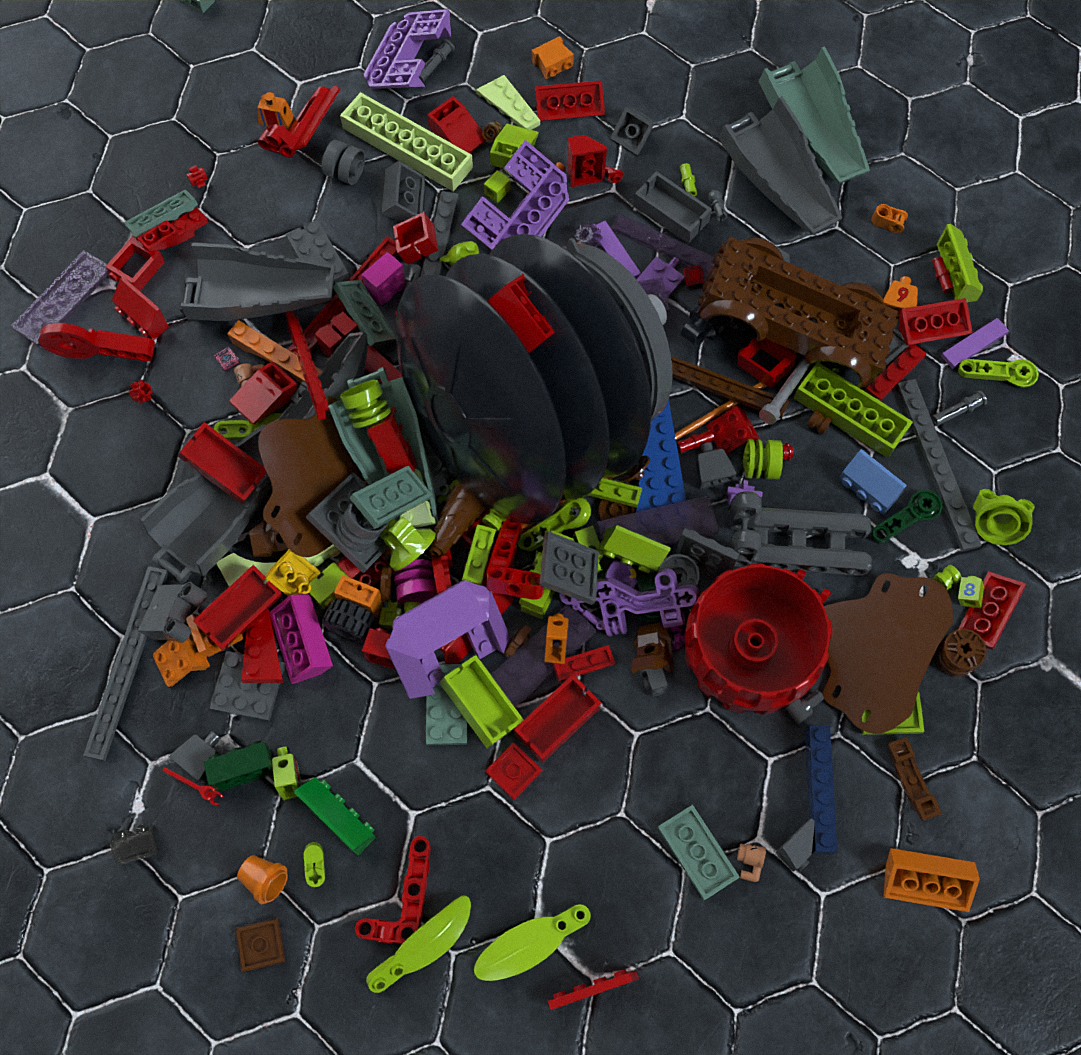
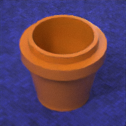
(262, 878)

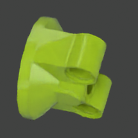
(1002, 518)
(405, 542)

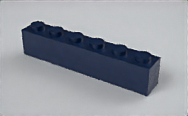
(821, 789)

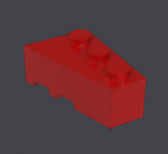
(521, 313)
(391, 443)

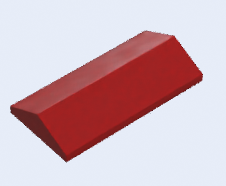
(569, 100)
(935, 321)
(997, 605)

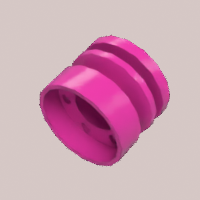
(415, 582)

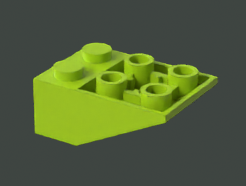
(508, 142)

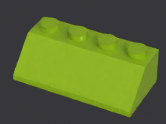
(959, 262)

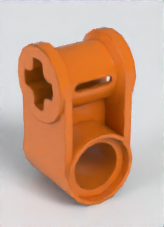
(888, 217)

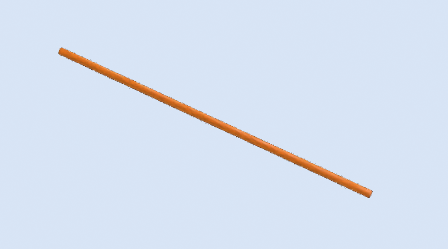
(679, 434)

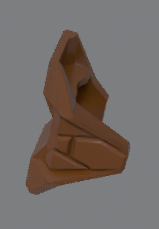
(264, 540)
(652, 636)

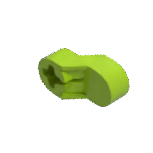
(314, 874)

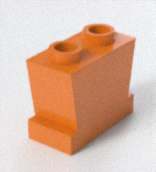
(552, 57)

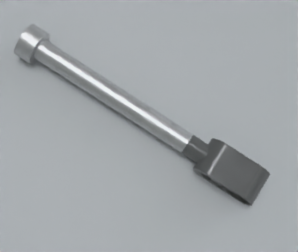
(770, 412)

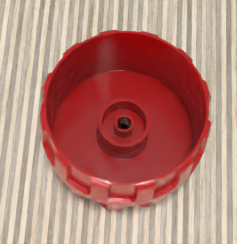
(776, 612)

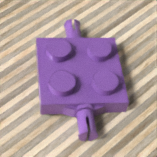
(658, 269)

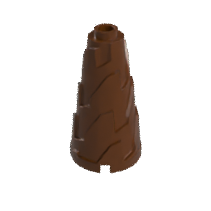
(456, 518)

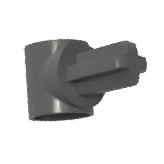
(802, 708)

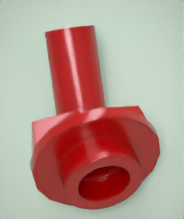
(614, 175)

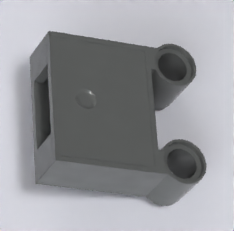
(169, 610)

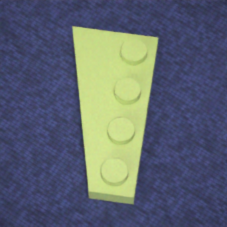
(509, 102)

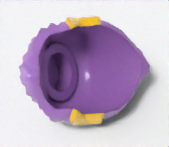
(622, 573)

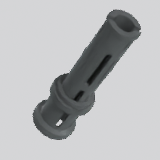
(439, 55)
(965, 405)

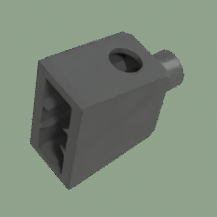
(713, 467)
(194, 752)

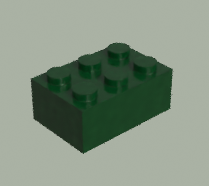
(239, 766)

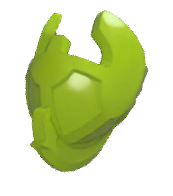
(459, 251)

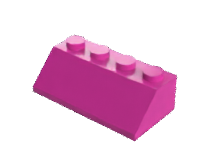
(300, 638)

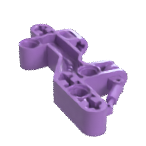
(663, 599)

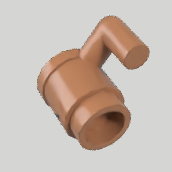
(245, 372)
(753, 856)

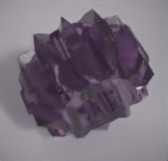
(588, 234)

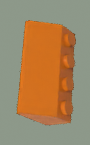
(930, 880)

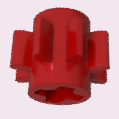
(197, 176)
(140, 391)

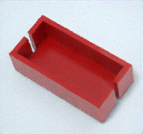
(222, 463)
(237, 608)
(557, 718)

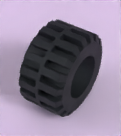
(349, 620)

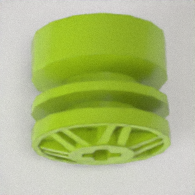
(367, 406)
(763, 459)

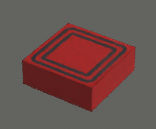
(693, 275)

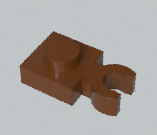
(519, 638)

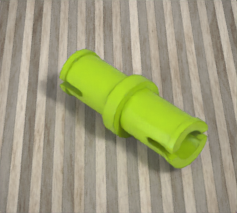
(688, 179)

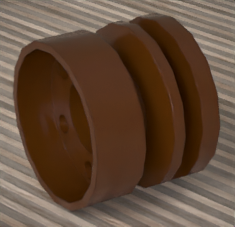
(950, 655)

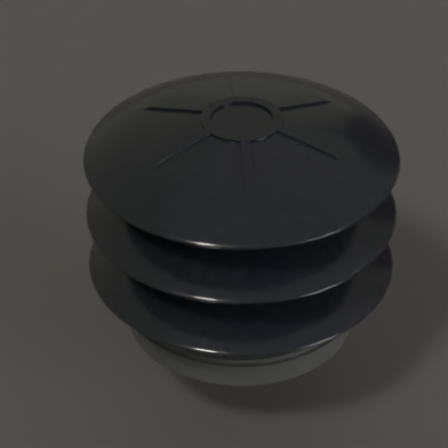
(542, 420)

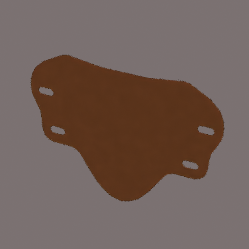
(304, 467)
(884, 649)

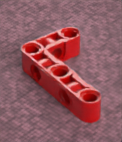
(501, 576)
(412, 906)

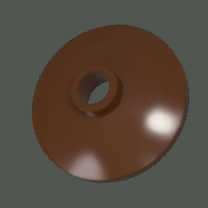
(636, 471)

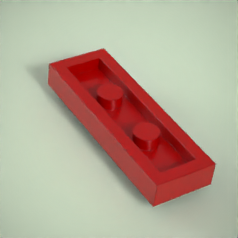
(584, 663)

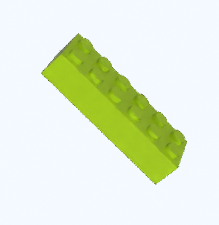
(853, 410)

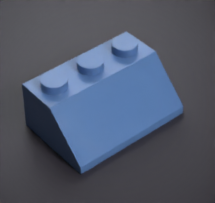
(872, 482)

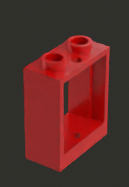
(153, 264)
(786, 358)

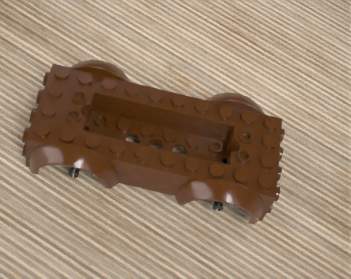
(850, 317)

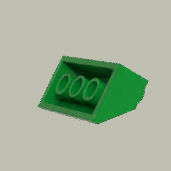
(336, 815)

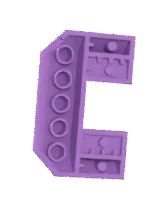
(394, 59)
(536, 211)
(438, 621)

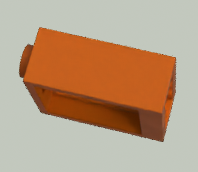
(367, 597)

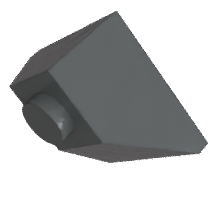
(632, 129)
(798, 847)

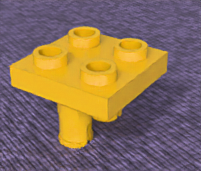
(292, 574)

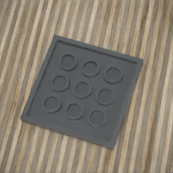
(331, 510)

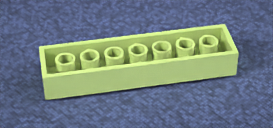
(407, 141)

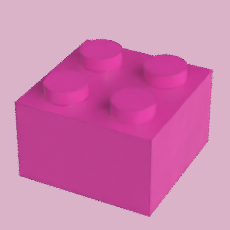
(384, 278)

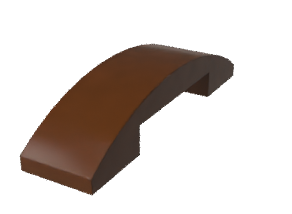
(912, 780)

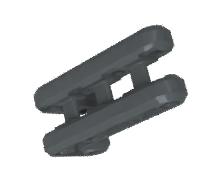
(756, 522)

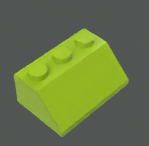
(633, 549)

